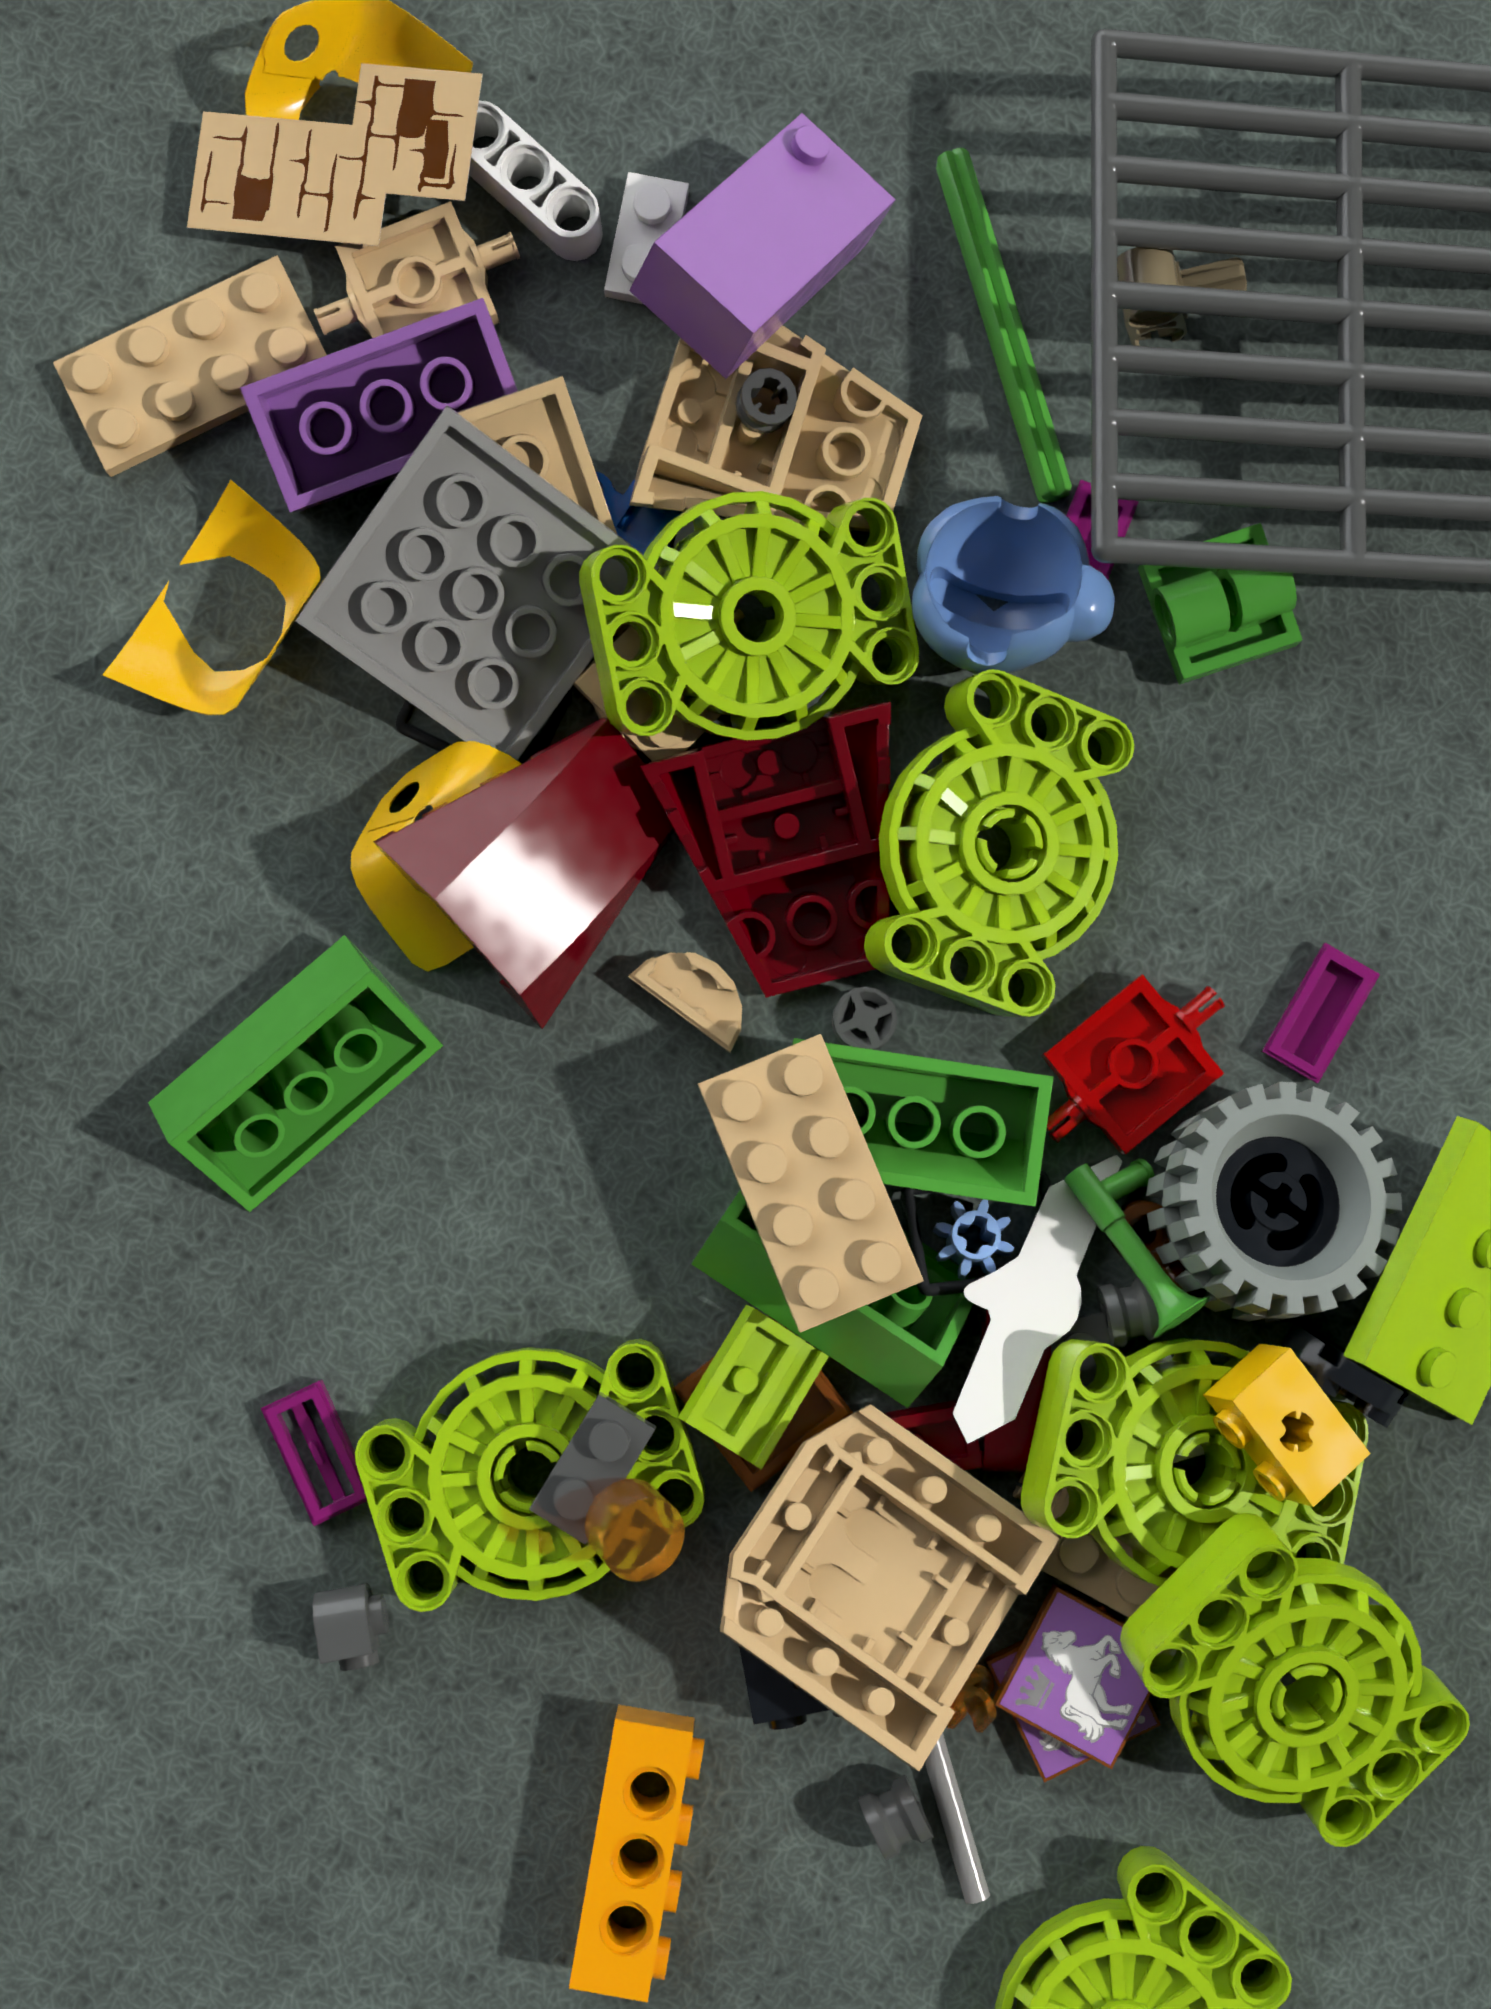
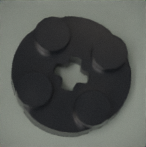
(1337, 1374)

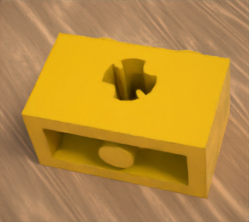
(1285, 1425)

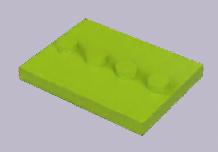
(1433, 1301)

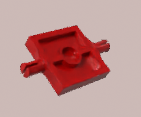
(1132, 1064)

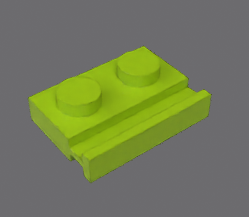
(753, 1386)

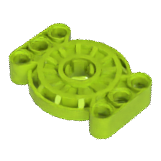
(689, 628)
(1057, 830)
(1124, 1470)
(467, 1482)
(1337, 1740)
(1140, 1951)

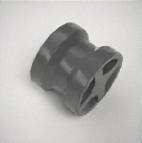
(869, 1006)
(1128, 1312)
(895, 1817)

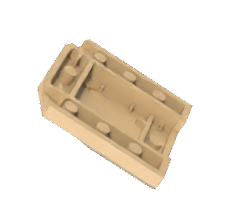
(879, 1578)

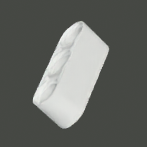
(547, 204)

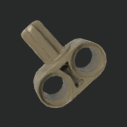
(1160, 267)

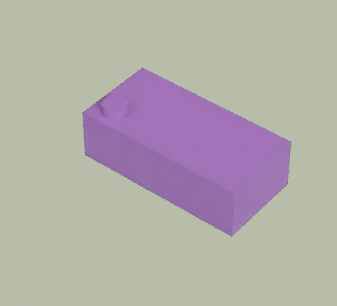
(761, 245)
(371, 404)

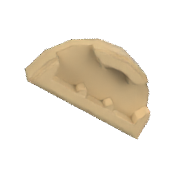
(696, 992)

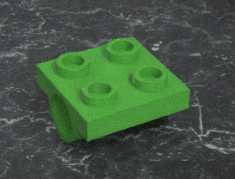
(1221, 615)

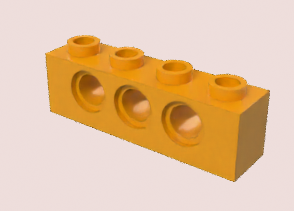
(606, 1955)

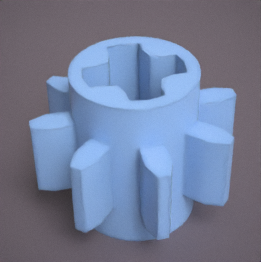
(989, 1233)

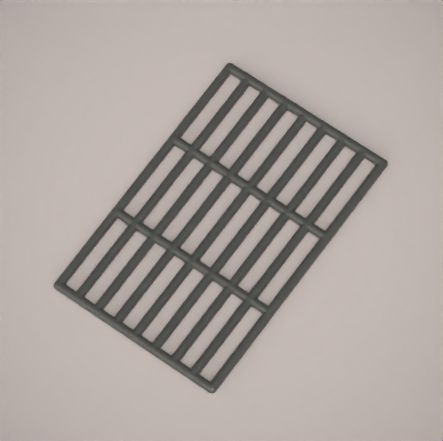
(1346, 311)

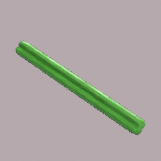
(1003, 326)

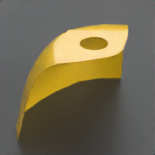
(347, 36)
(159, 656)
(403, 911)

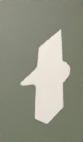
(1029, 1308)

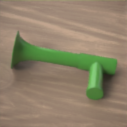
(1100, 1202)

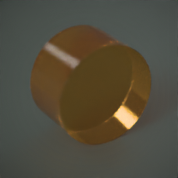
(634, 1530)

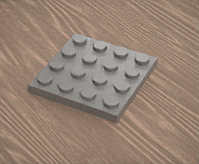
(468, 588)

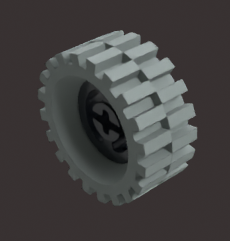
(1311, 1168)

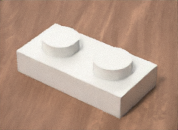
(646, 213)

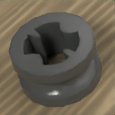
(782, 388)

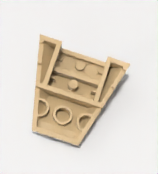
(835, 448)

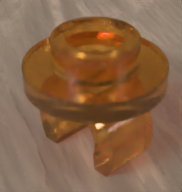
(975, 1700)

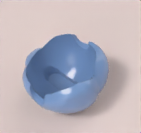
(1015, 556)

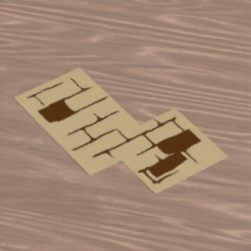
(332, 178)

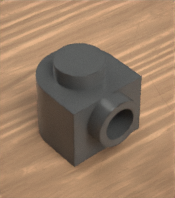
(349, 1625)

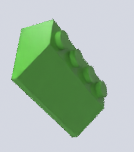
(294, 1075)
(948, 1122)
(889, 1343)

